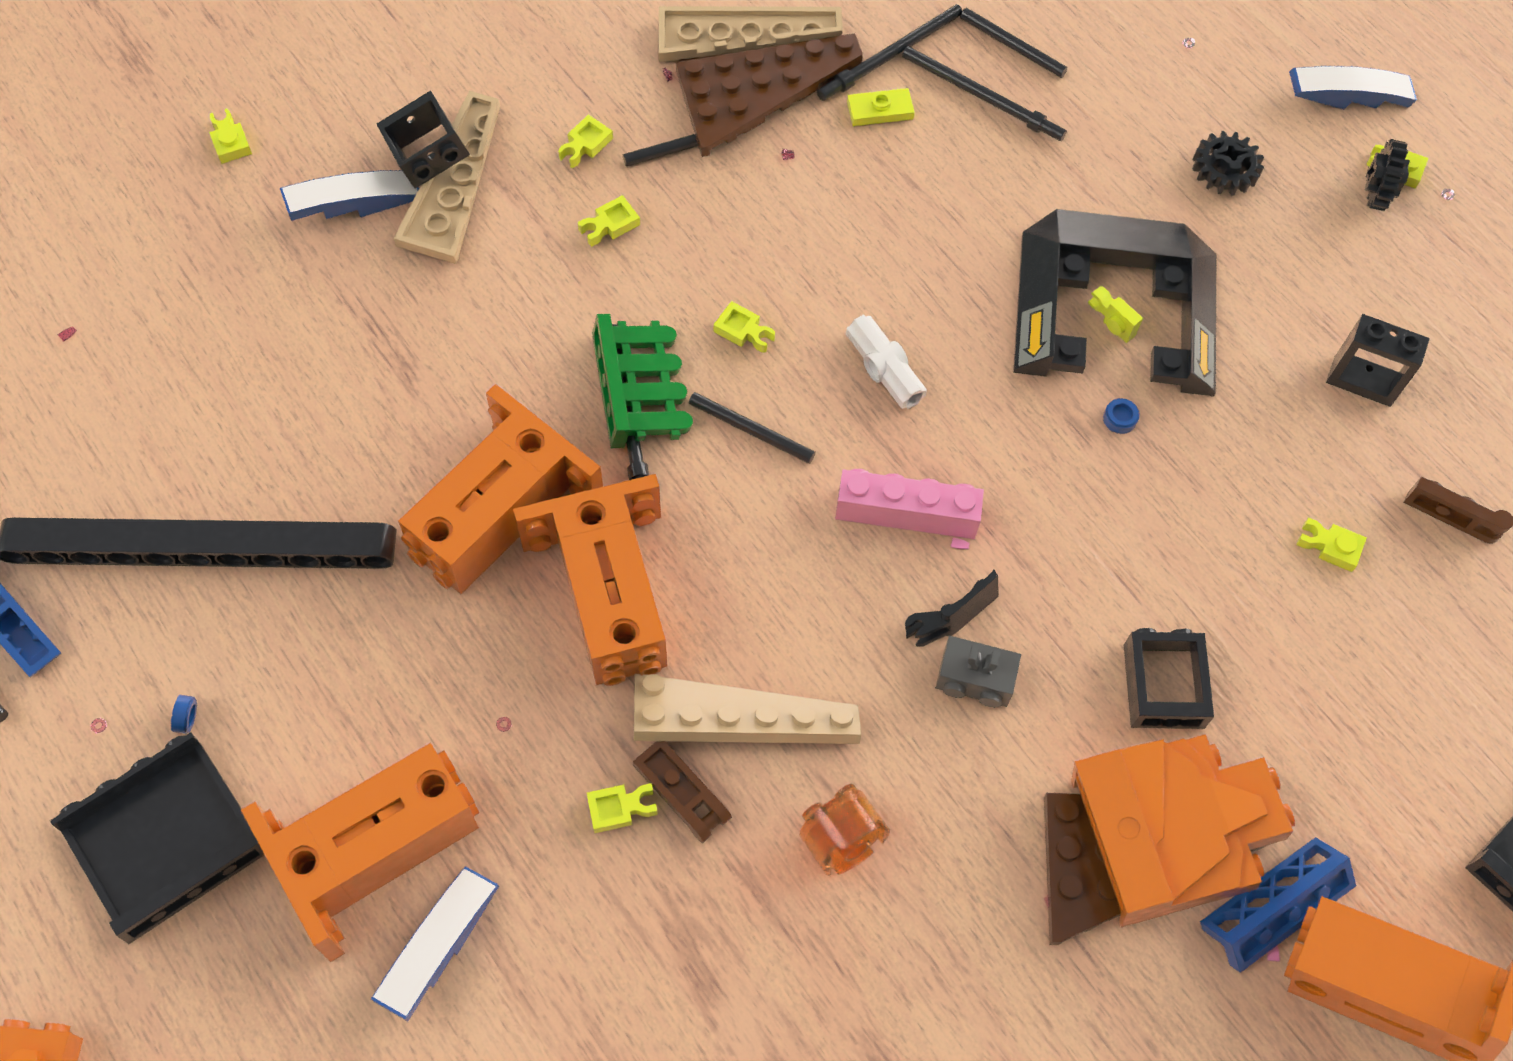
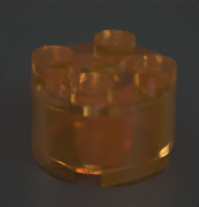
(842, 830)

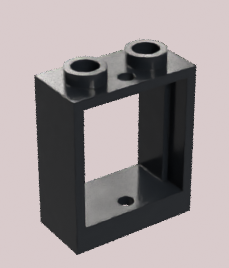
(400, 132)
(1372, 379)
(1167, 714)

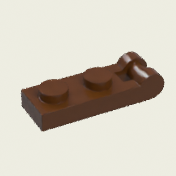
(1458, 511)
(681, 789)

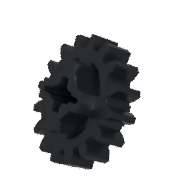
(1227, 163)
(1387, 175)

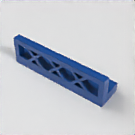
(1283, 915)

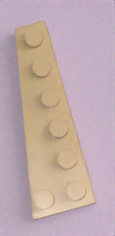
(730, 29)
(443, 204)
(717, 713)

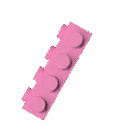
(909, 503)

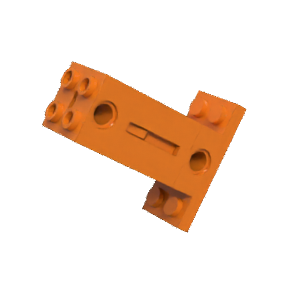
(470, 512)
(605, 572)
(364, 839)
(1402, 983)

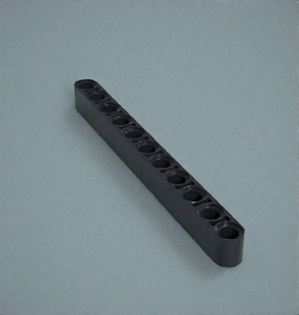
(197, 543)

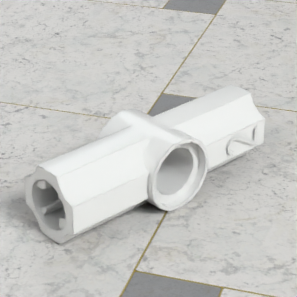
(886, 362)

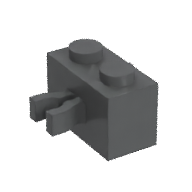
(978, 672)

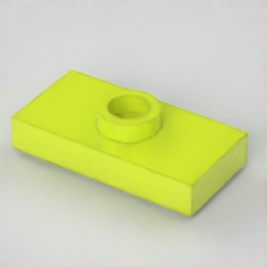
(880, 107)

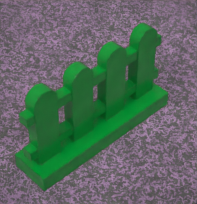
(633, 394)

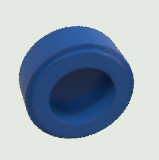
(1121, 416)
(183, 714)

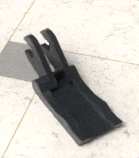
(953, 616)

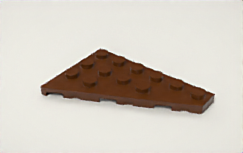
(739, 89)
(1076, 874)

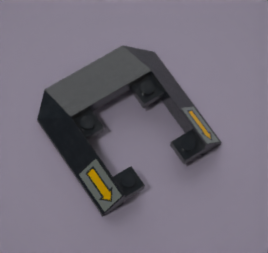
(1060, 253)

